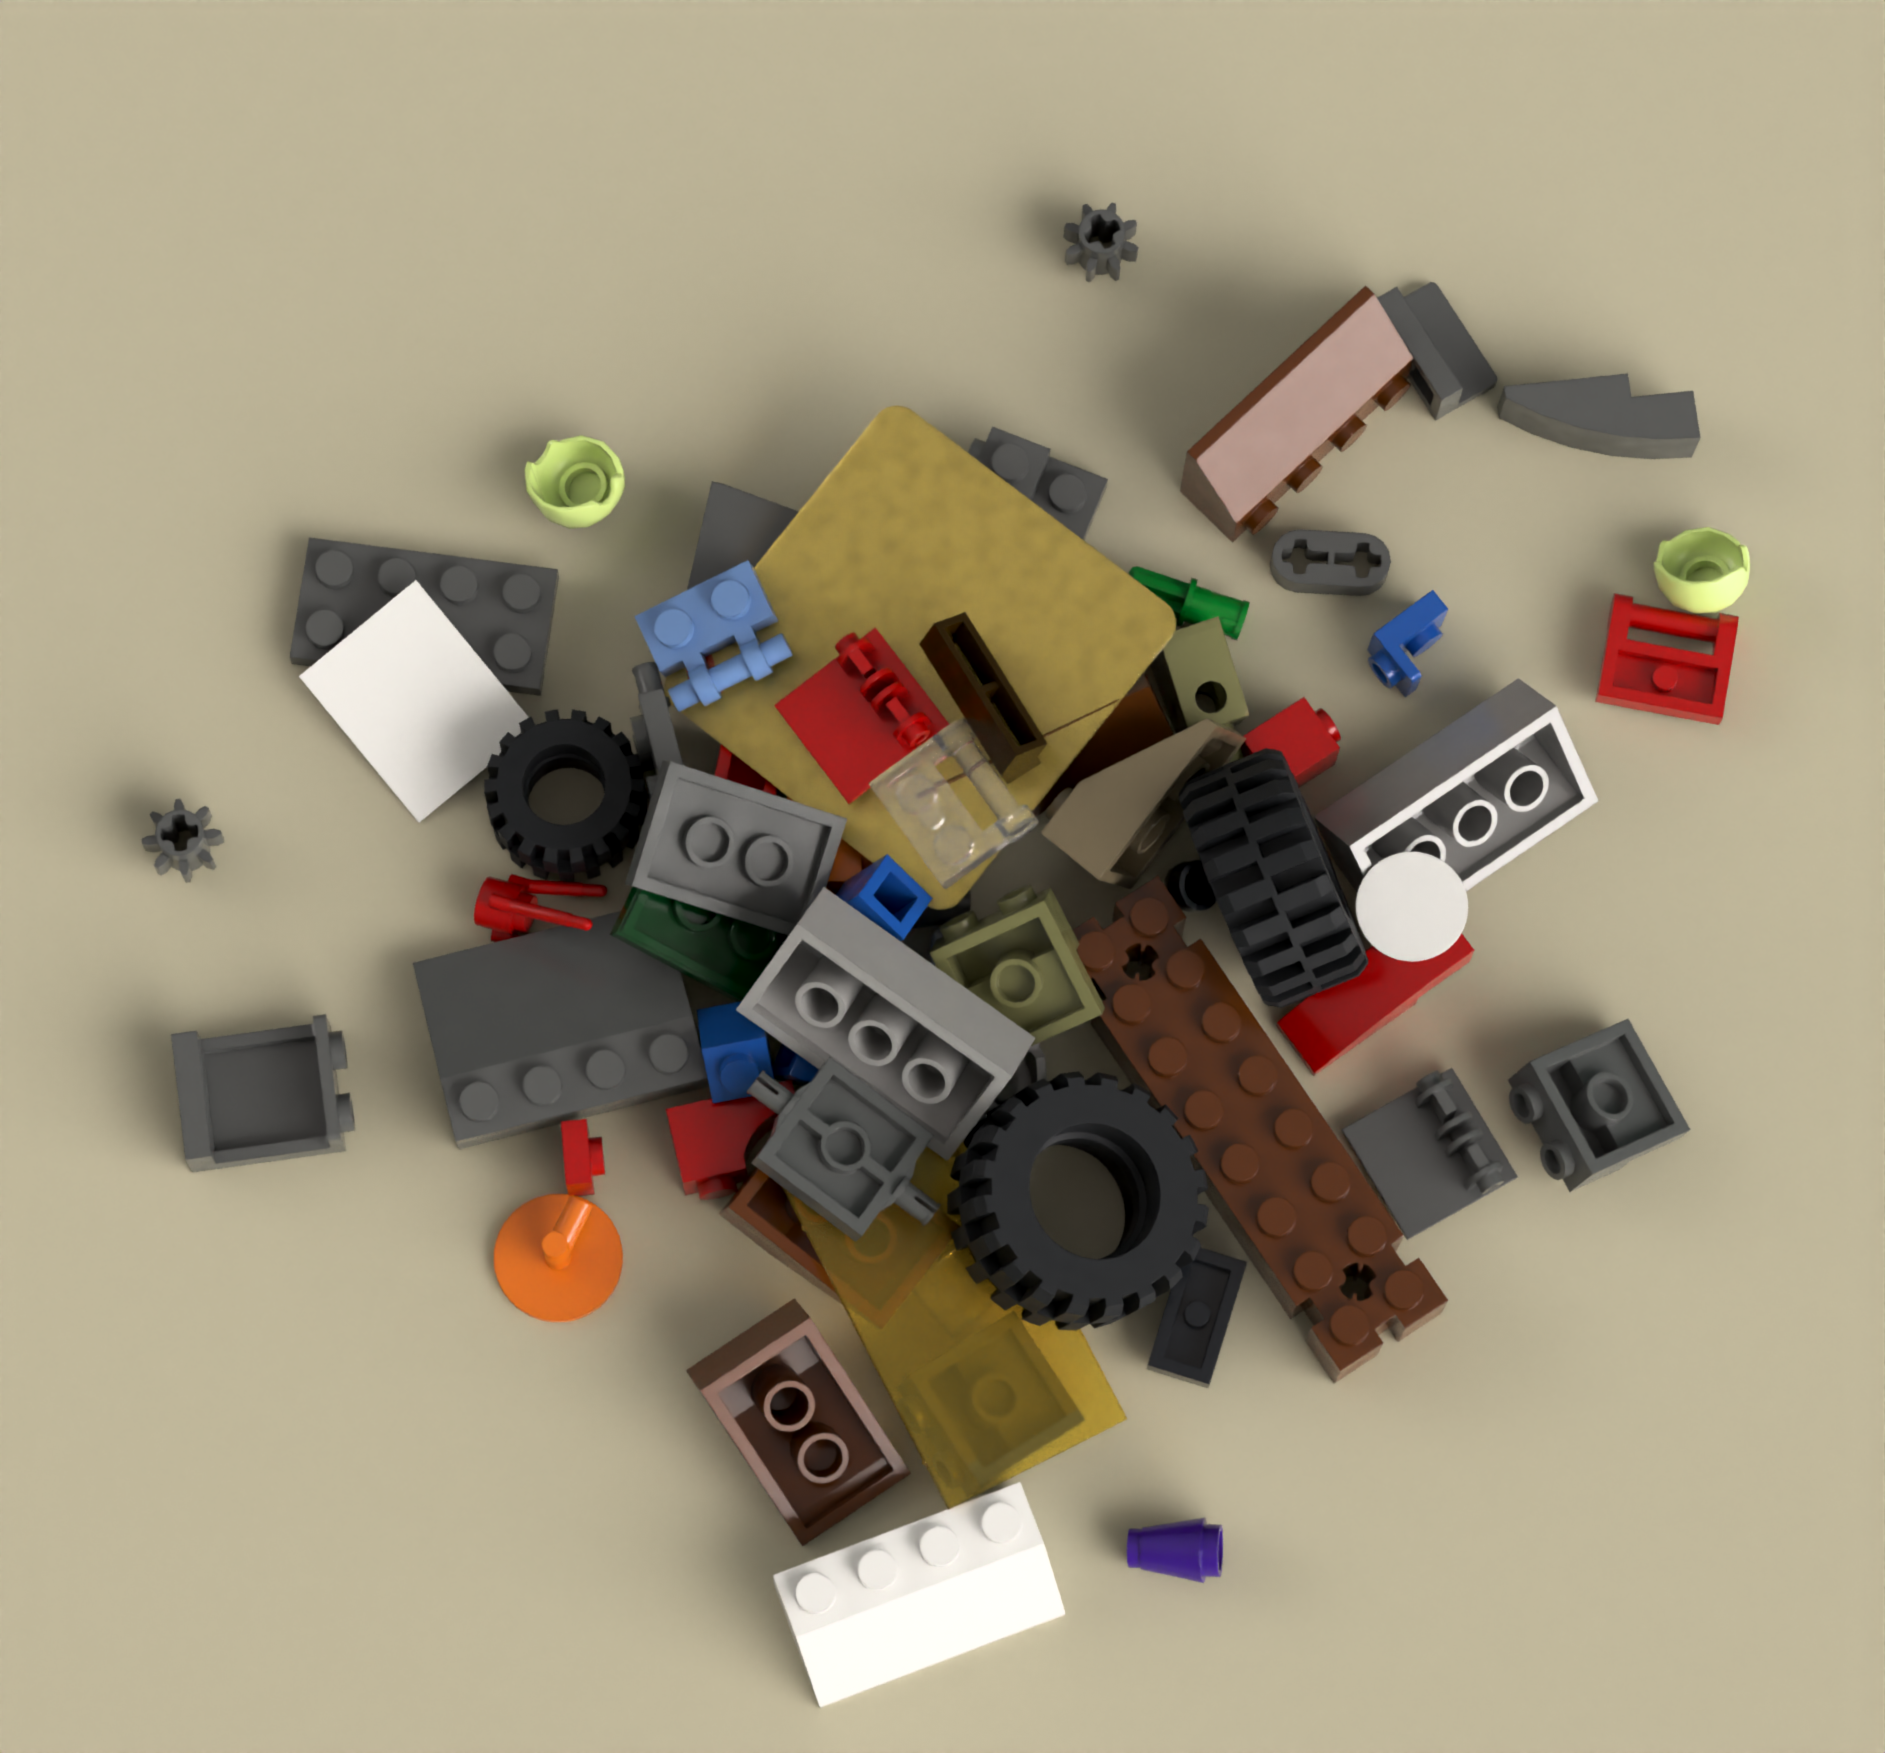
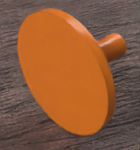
(558, 1258)

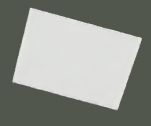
(415, 700)

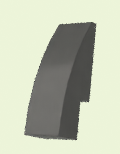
(1604, 418)

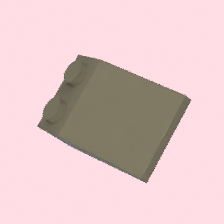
(1132, 809)

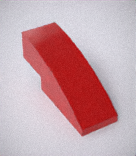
(1350, 1012)

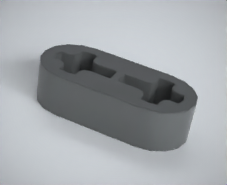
(1330, 577)

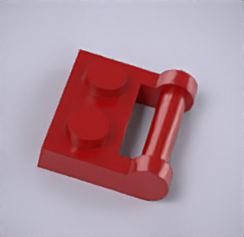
(1661, 676)

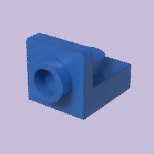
(1410, 631)

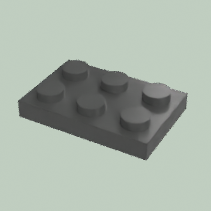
(733, 849)

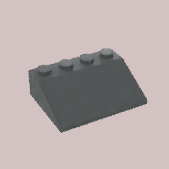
(555, 1030)

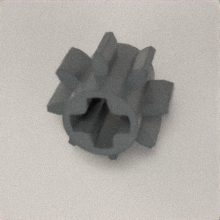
(1108, 228)
(168, 834)

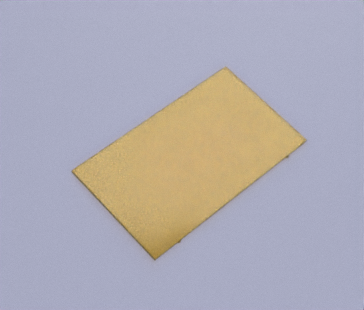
(964, 1374)

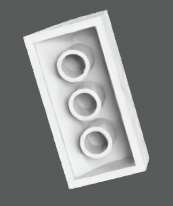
(919, 1594)

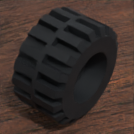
(557, 746)

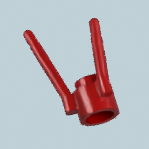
(512, 907)

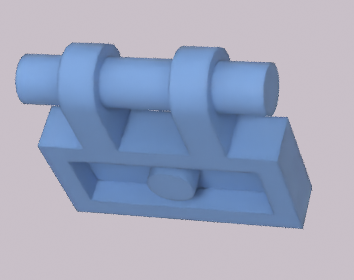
(707, 620)

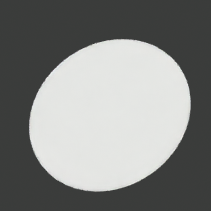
(1411, 906)

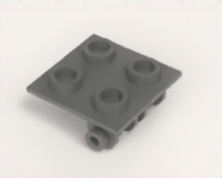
(1429, 1153)

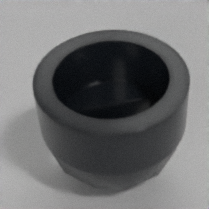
(1190, 890)

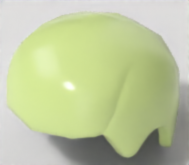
(575, 481)
(1702, 570)

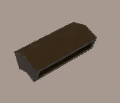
(977, 700)

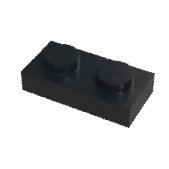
(1197, 1318)

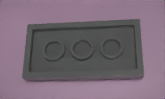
(493, 604)

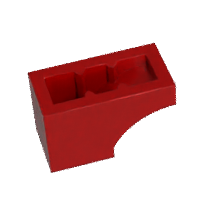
(716, 1141)

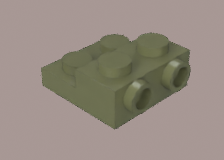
(1021, 963)

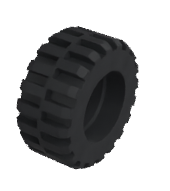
(1272, 878)
(1141, 1155)

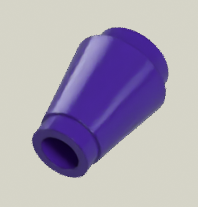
(1178, 1549)

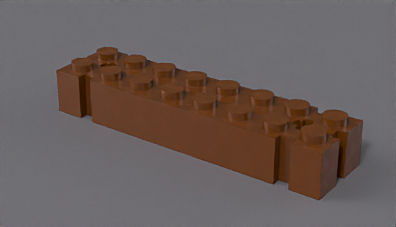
(1258, 1135)

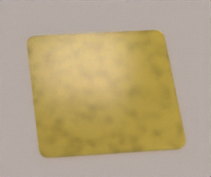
(909, 539)

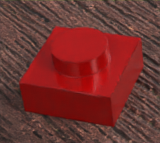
(581, 1157)

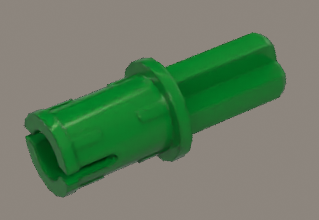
(1193, 602)

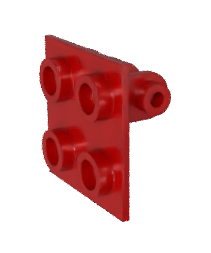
(861, 713)

